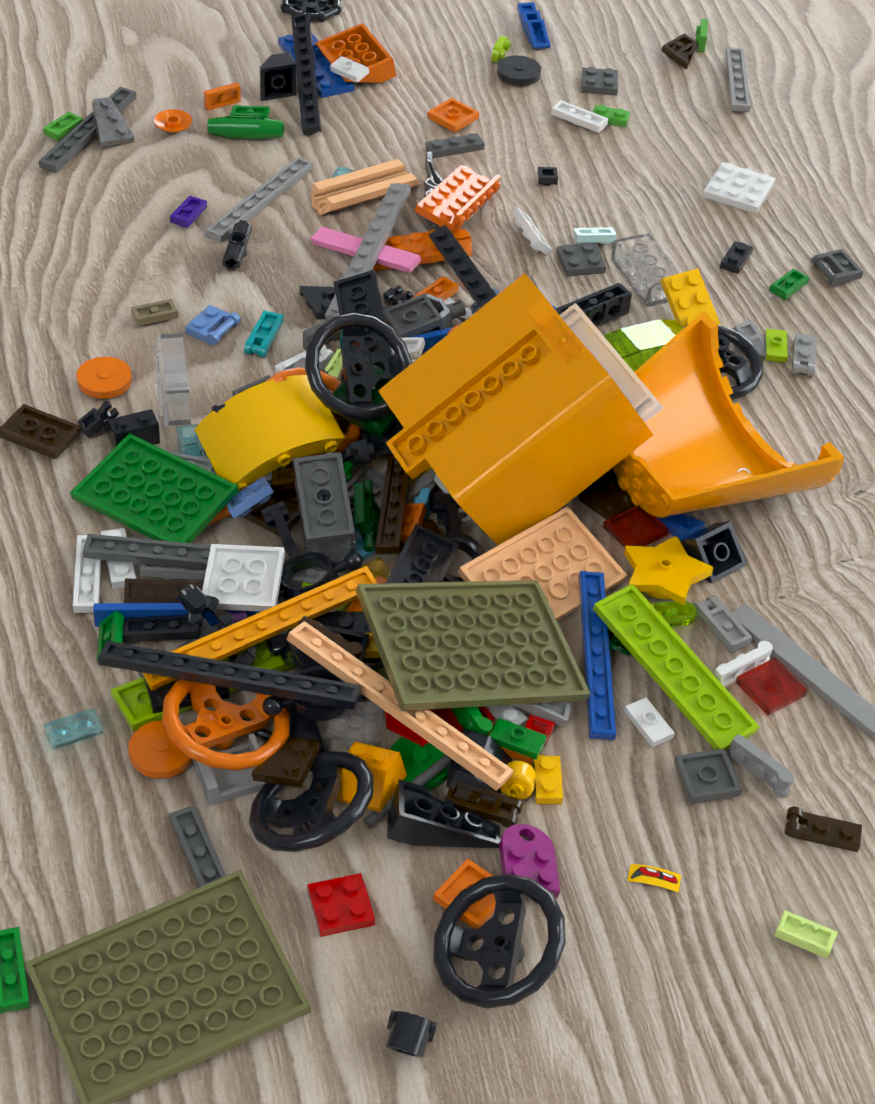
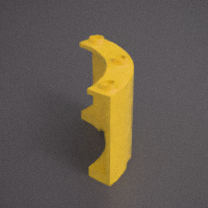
(267, 430)

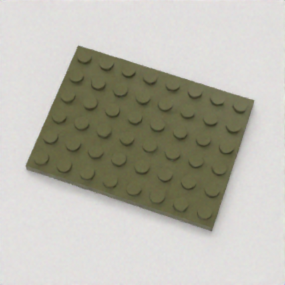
(470, 644)
(166, 990)

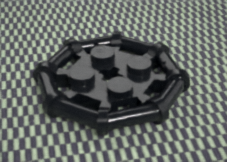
(317, 9)

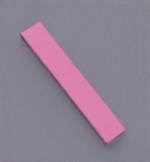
(349, 245)

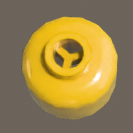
(521, 782)

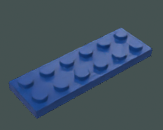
(327, 81)

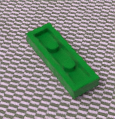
(12, 972)

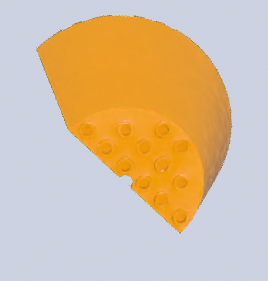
(706, 438)

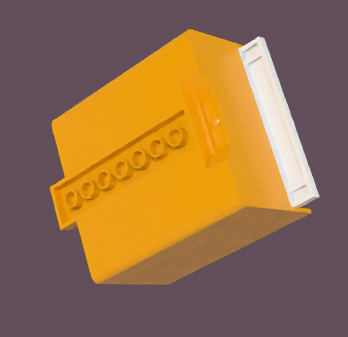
(518, 410)

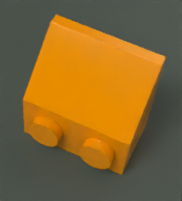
(386, 768)

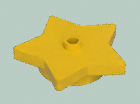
(665, 570)

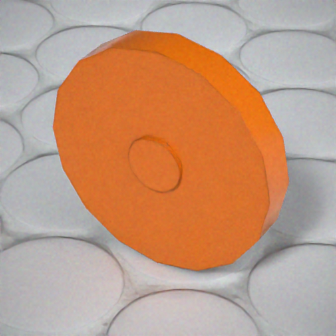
(104, 377)
(154, 753)

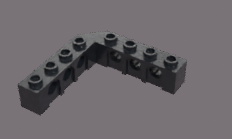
(603, 304)

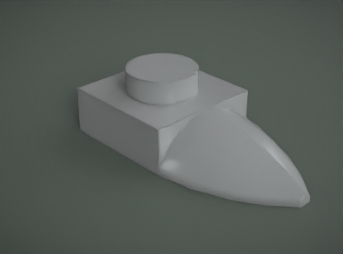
(750, 331)

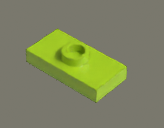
(776, 345)

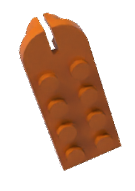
(422, 245)

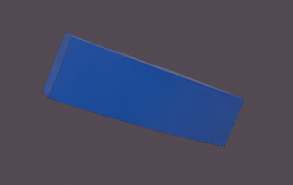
(533, 25)

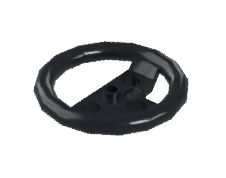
(357, 367)
(746, 376)
(313, 807)
(500, 941)

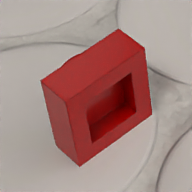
(540, 725)

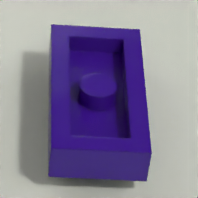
(188, 211)

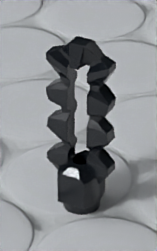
(357, 452)
(197, 604)

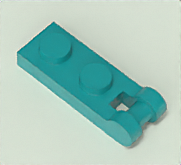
(263, 333)

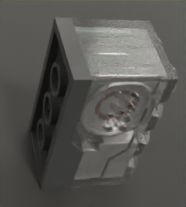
(324, 505)

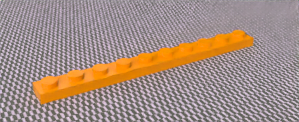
(272, 621)

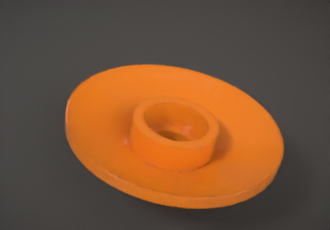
(173, 120)

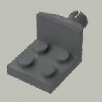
(423, 314)

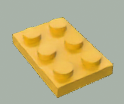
(688, 296)

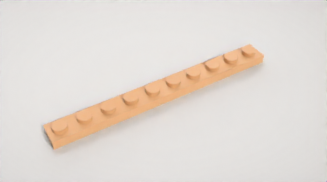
(380, 692)

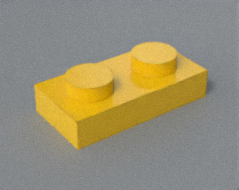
(548, 780)

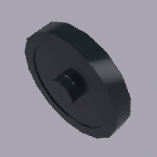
(518, 70)

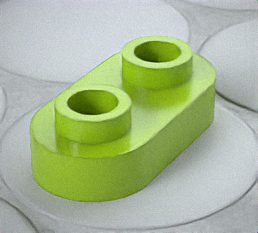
(500, 48)

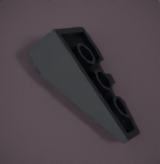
(427, 821)

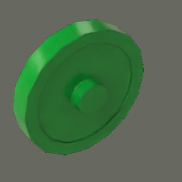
(418, 759)

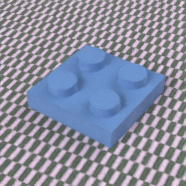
(255, 493)

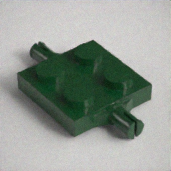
(366, 513)

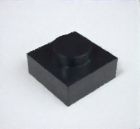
(547, 175)

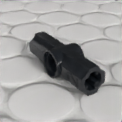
(237, 245)

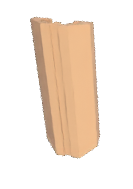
(359, 186)

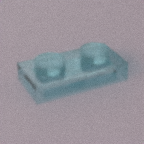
(73, 728)

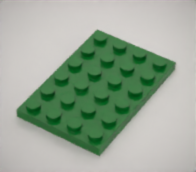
(154, 491)

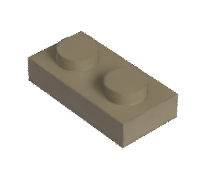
(154, 312)

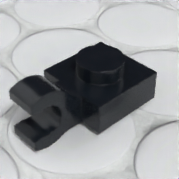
(94, 419)

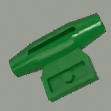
(246, 123)

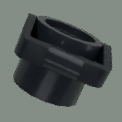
(409, 1033)

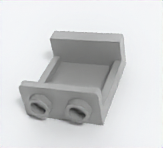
(225, 785)

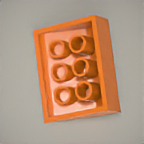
(361, 47)

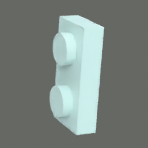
(599, 235)

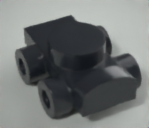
(396, 296)

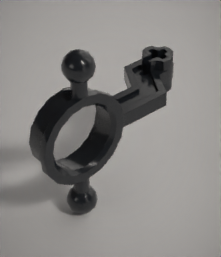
(447, 515)
(277, 516)
(304, 666)

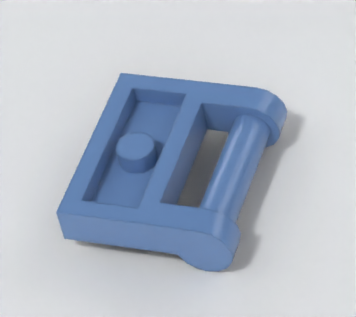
(208, 320)

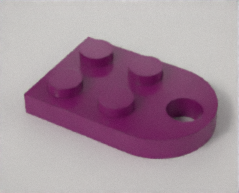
(529, 858)

